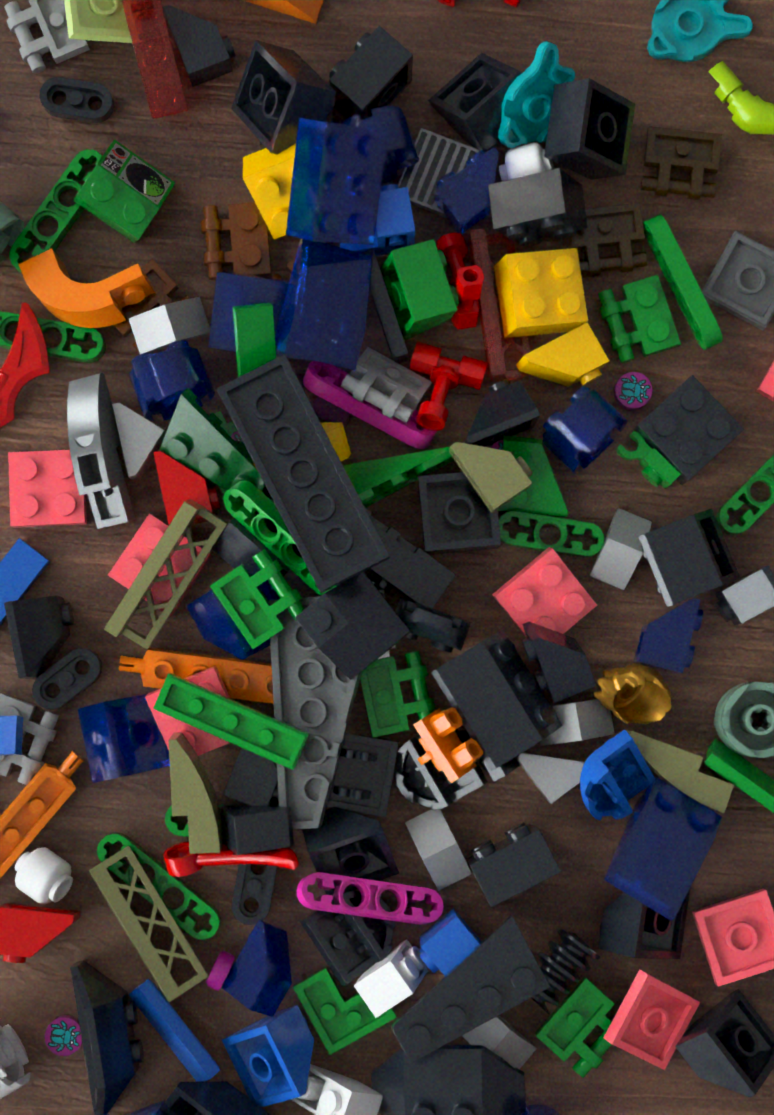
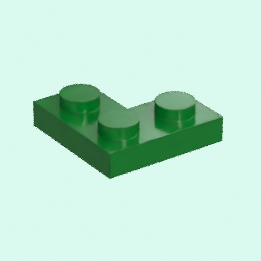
(333, 1017)

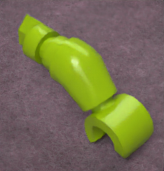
(748, 111)

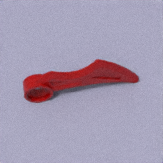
(25, 361)
(182, 863)

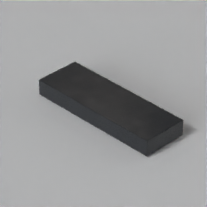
(386, 312)

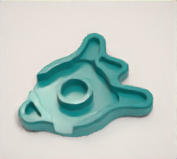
(693, 29)
(530, 96)

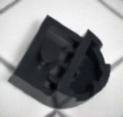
(442, 628)
(425, 784)
(350, 941)

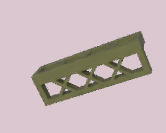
(153, 568)
(135, 932)

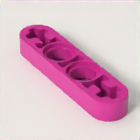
(326, 382)
(370, 898)

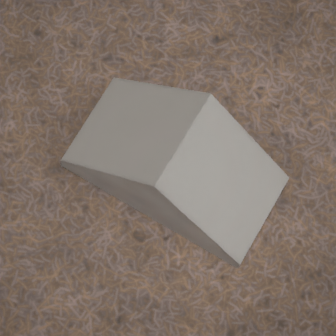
(169, 324)
(138, 440)
(620, 549)
(581, 722)
(551, 774)
(438, 848)
(502, 1040)

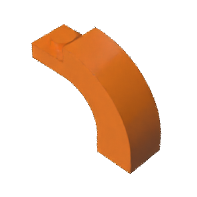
(84, 303)

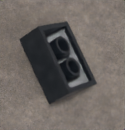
(277, 92)
(497, 699)

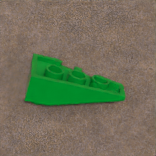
(385, 476)

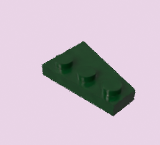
(206, 448)

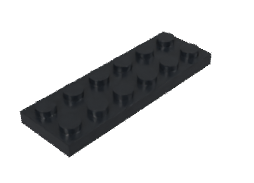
(303, 474)

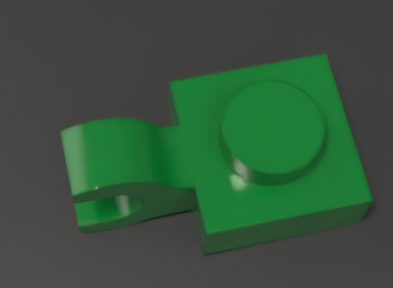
(656, 467)

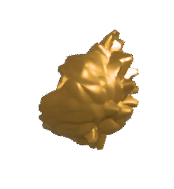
(635, 693)

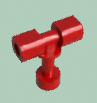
(466, 280)
(445, 375)

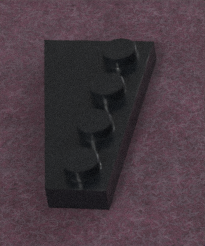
(478, 989)

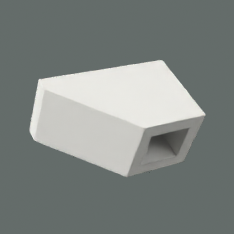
(392, 978)
(337, 1095)

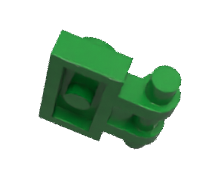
(649, 316)
(249, 606)
(384, 694)
(573, 1022)

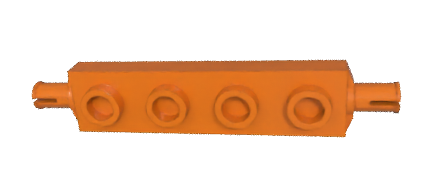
(241, 677)
(35, 808)

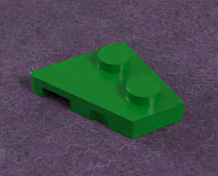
(544, 493)

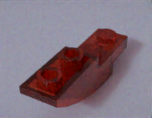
(155, 57)

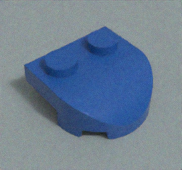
(613, 777)

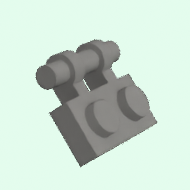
(53, 23)
(388, 377)
(43, 734)

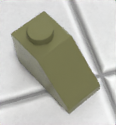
(492, 473)

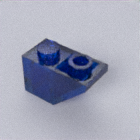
(466, 194)
(667, 639)
(261, 970)

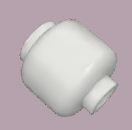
(524, 161)
(43, 875)

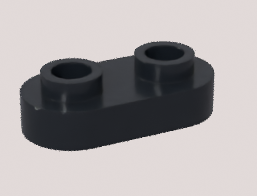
(78, 99)
(67, 677)
(253, 885)

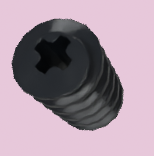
(562, 966)

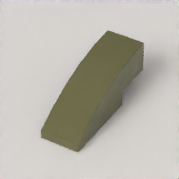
(681, 770)
(194, 797)

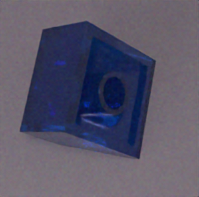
(122, 738)

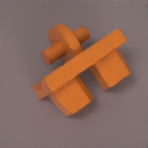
(444, 746)

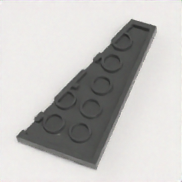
(318, 700)

